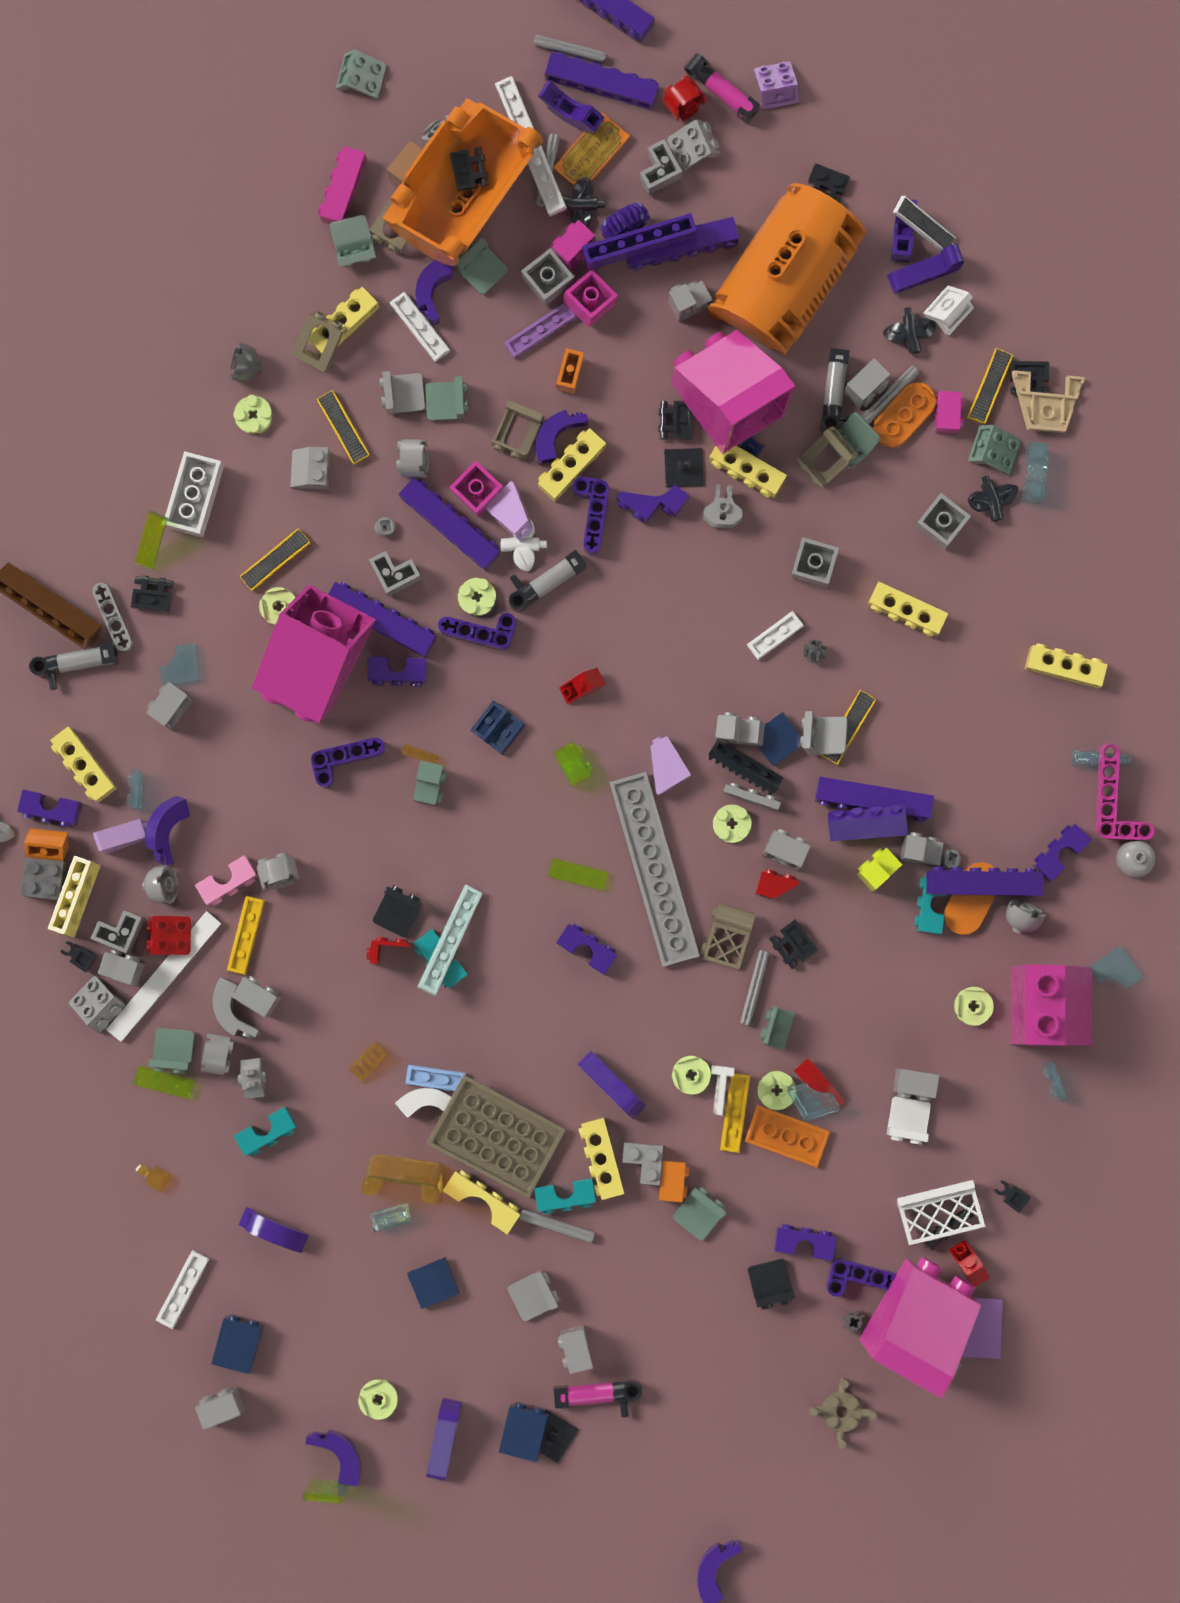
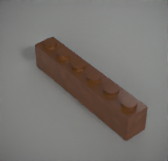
(48, 606)

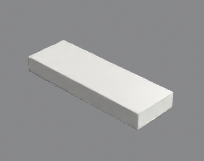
(775, 635)

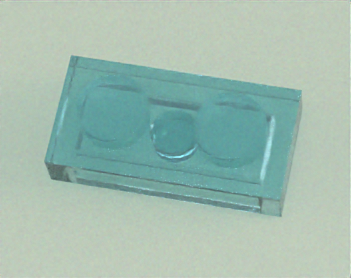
(135, 781)
(1056, 1089)
(391, 1217)

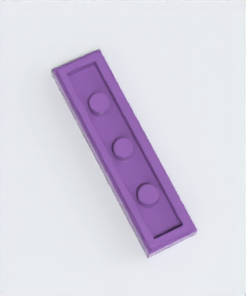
(539, 330)

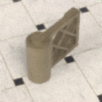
(732, 920)

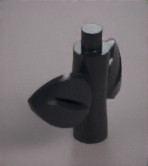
(582, 201)
(910, 331)
(992, 498)

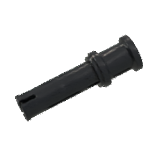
(952, 1224)

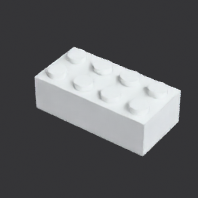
(193, 494)

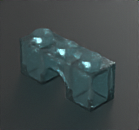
(1035, 480)

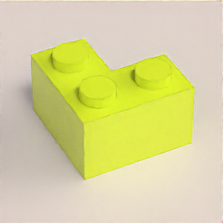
(879, 869)

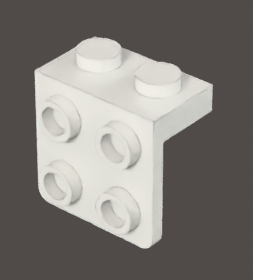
(908, 1120)

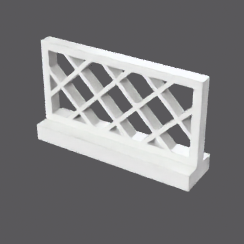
(721, 1073)
(935, 1196)

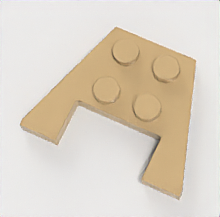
(1046, 410)

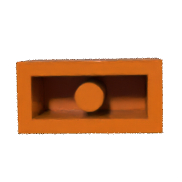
(570, 371)
(46, 844)
(672, 1181)

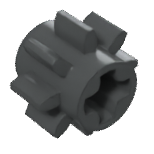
(814, 651)
(848, 1321)

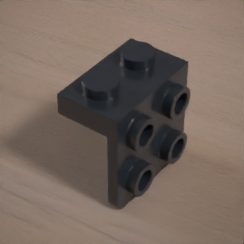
(397, 911)
(771, 1283)

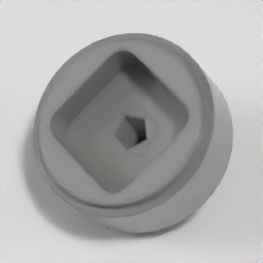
(384, 527)
(950, 858)

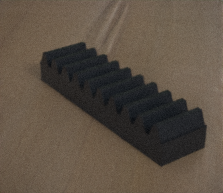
(746, 766)

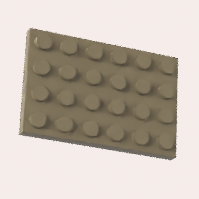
(496, 1136)

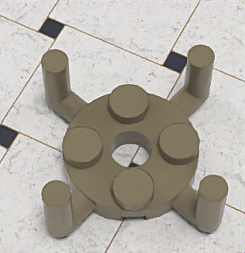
(844, 1423)

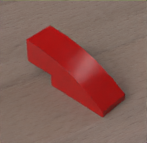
(816, 1080)

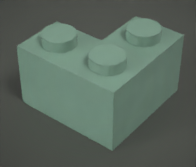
(429, 783)

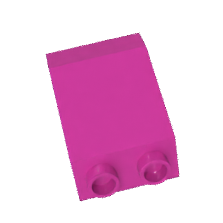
(732, 388)
(312, 653)
(1051, 1005)
(922, 1325)

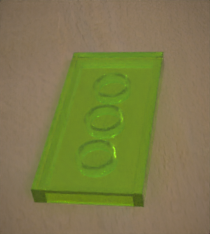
(326, 1491)

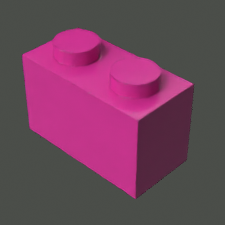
(948, 412)

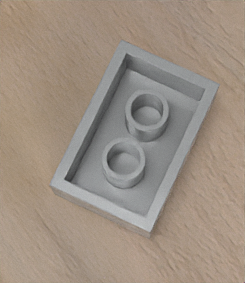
(786, 850)

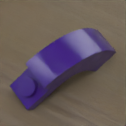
(576, 114)
(429, 279)
(552, 429)
(161, 824)
(273, 1231)
(345, 1451)
(707, 1568)

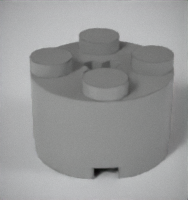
(413, 458)
(277, 871)
(216, 1054)

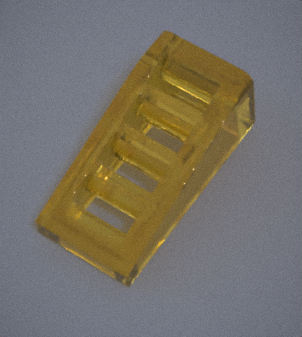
(379, 1050)

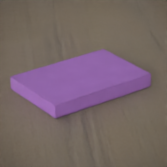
(986, 1331)

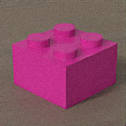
(569, 246)
(590, 298)
(476, 488)

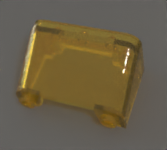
(408, 1171)

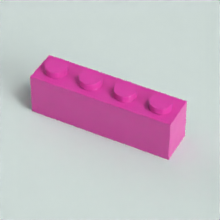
(343, 185)

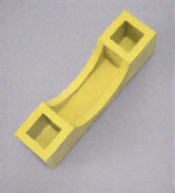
(503, 1214)

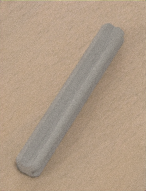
(570, 49)
(550, 156)
(890, 394)
(754, 987)
(557, 1226)

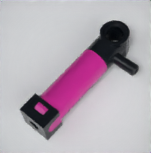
(700, 69)
(597, 1393)

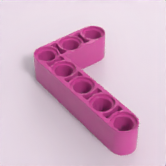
(1112, 799)

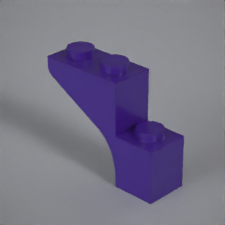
(645, 506)

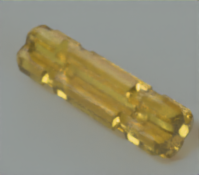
(419, 754)

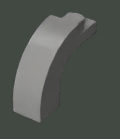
(225, 1013)

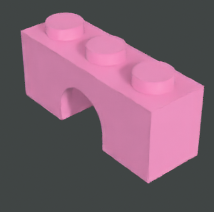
(242, 874)

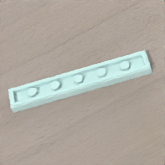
(450, 940)

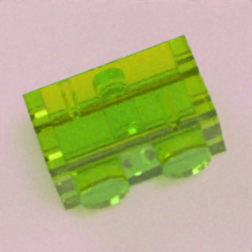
(573, 764)

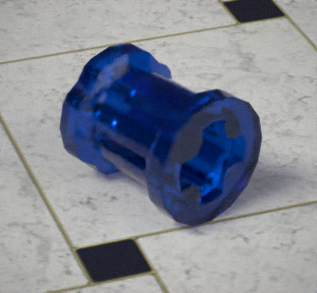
(755, 452)

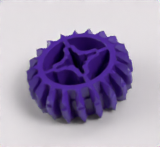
(625, 220)

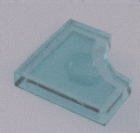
(183, 666)
(1116, 967)
(812, 1103)

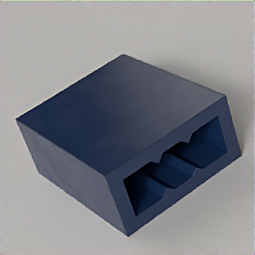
(237, 1344)
(524, 1432)

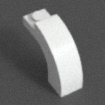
(422, 1097)

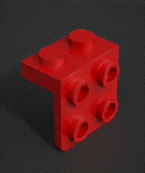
(168, 935)
(373, 953)

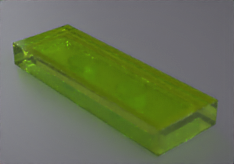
(151, 539)
(578, 874)
(164, 1082)

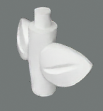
(523, 553)

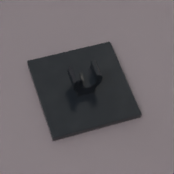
(683, 467)
(557, 1437)

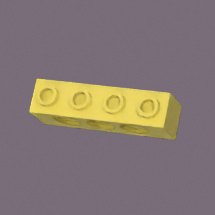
(343, 310)
(743, 458)
(556, 489)
(935, 615)
(1036, 664)
(69, 738)
(74, 896)
(614, 1187)

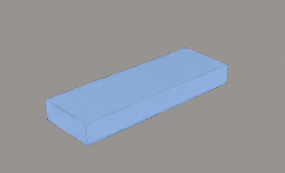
(433, 1077)

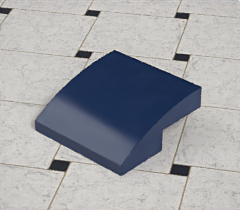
(498, 727)
(779, 739)
(433, 1283)

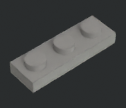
(752, 796)

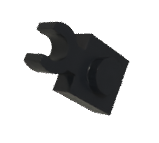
(80, 958)
(1014, 1198)

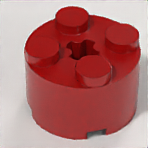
(684, 98)

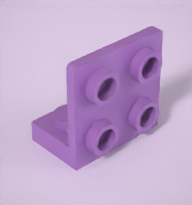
(777, 85)

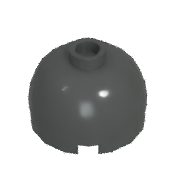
(245, 363)

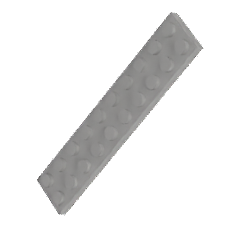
(654, 869)

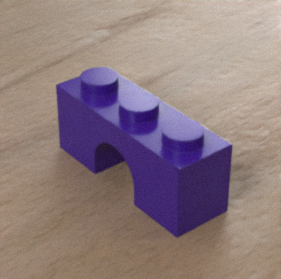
(902, 240)
(414, 673)
(32, 805)
(1072, 839)
(602, 956)
(822, 1242)

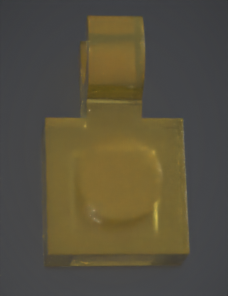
(156, 1178)

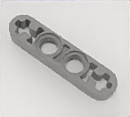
(114, 616)

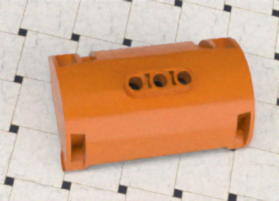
(428, 196)
(782, 305)

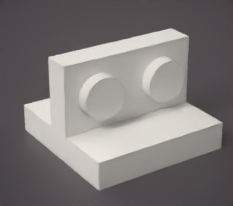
(950, 308)

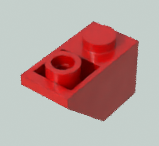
(582, 685)
(772, 885)
(969, 1263)

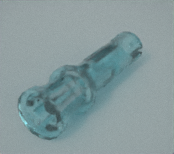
(1092, 758)

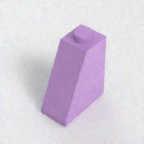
(510, 512)
(667, 765)
(120, 836)

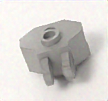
(722, 508)
(252, 1078)

